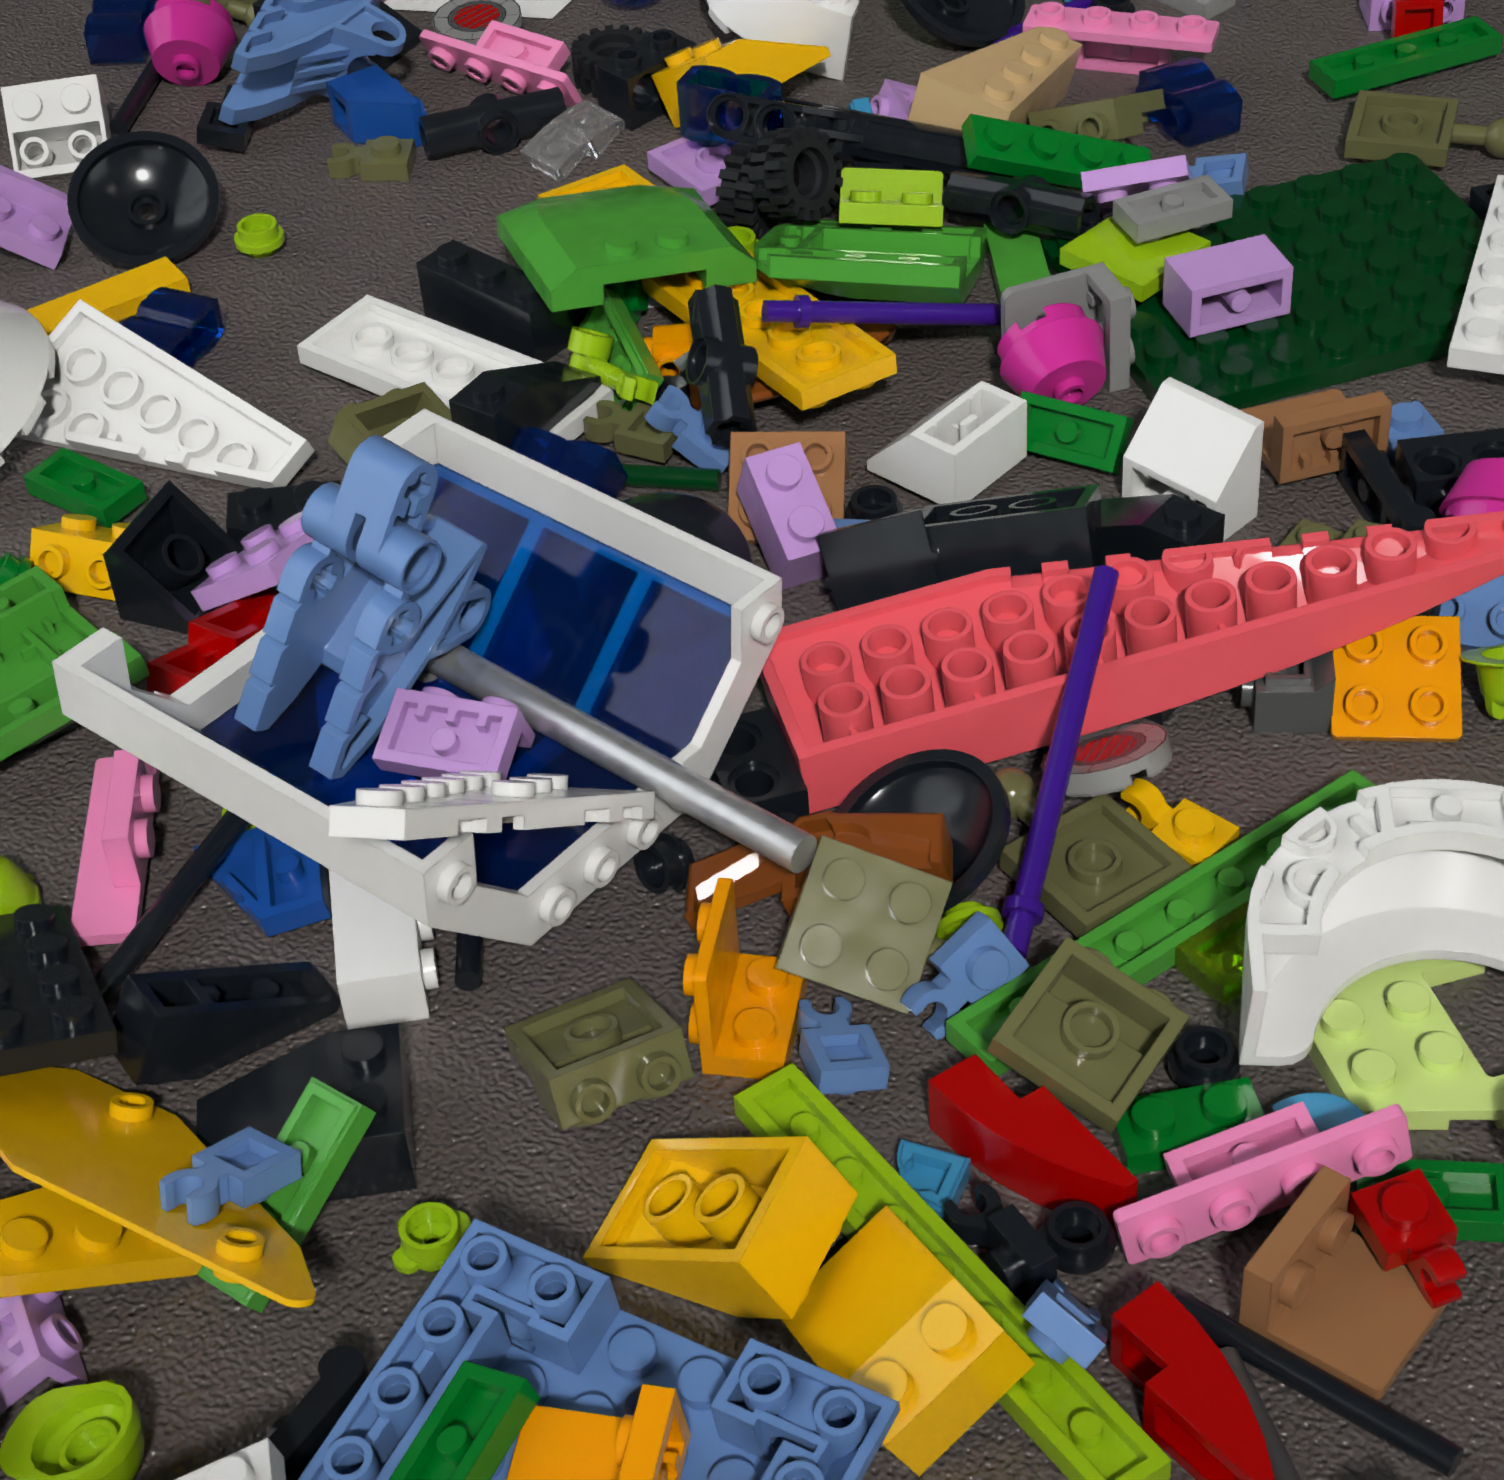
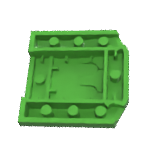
(620, 235)
(876, 259)
(35, 631)

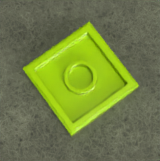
(1133, 264)

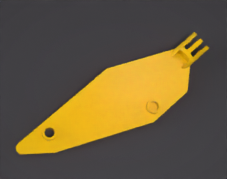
(109, 1156)

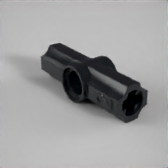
(467, 129)
(1021, 204)
(721, 364)

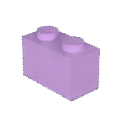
(1227, 285)
(786, 512)

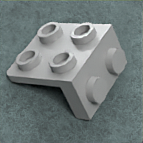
(1099, 297)

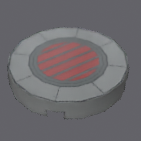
(469, 18)
(1114, 754)

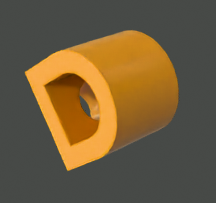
(668, 344)

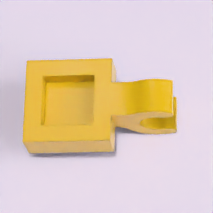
(1185, 829)

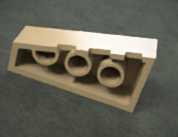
(999, 80)

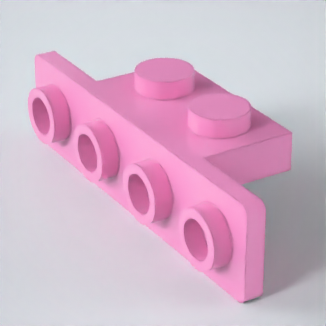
(1122, 39)
(506, 56)
(115, 849)
(1253, 1172)

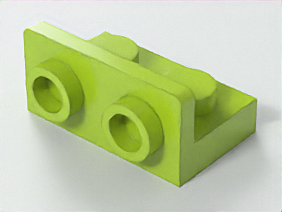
(891, 197)

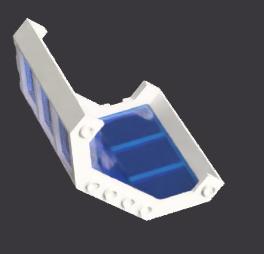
(583, 604)

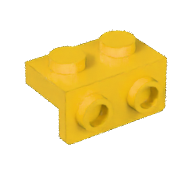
(74, 554)

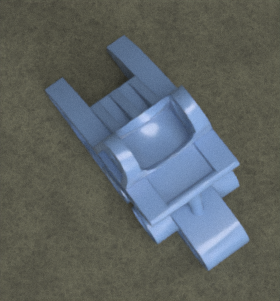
(299, 48)
(366, 600)

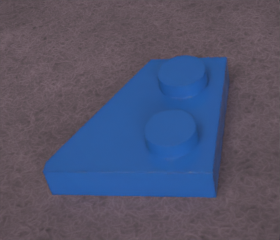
(273, 883)

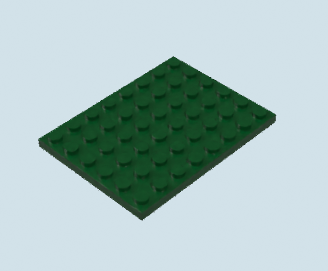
(1373, 286)

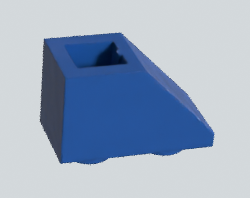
(373, 106)

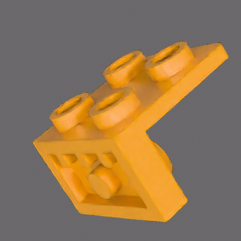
(1400, 683)
(741, 1005)
(605, 1447)

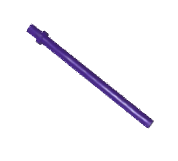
(803, 312)
(1024, 907)

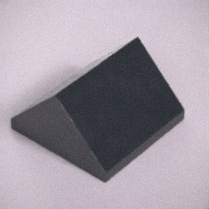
(164, 559)

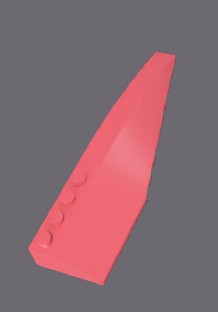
(990, 652)

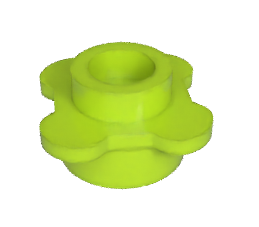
(428, 1224)

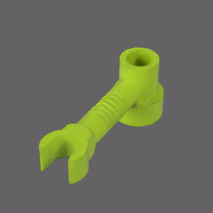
(590, 353)

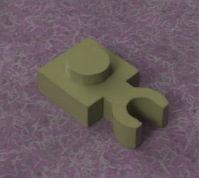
(379, 160)
(629, 431)

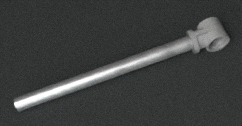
(629, 759)

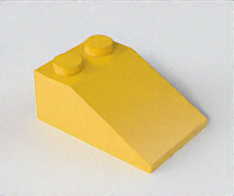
(740, 56)
(726, 1222)
(908, 1331)

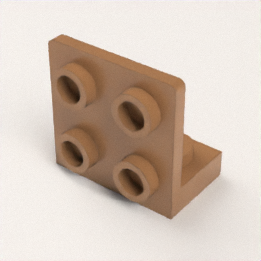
(1306, 431)
(825, 452)
(1329, 1297)

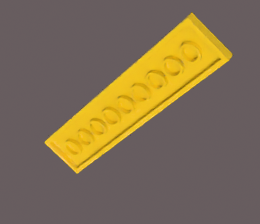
(797, 363)

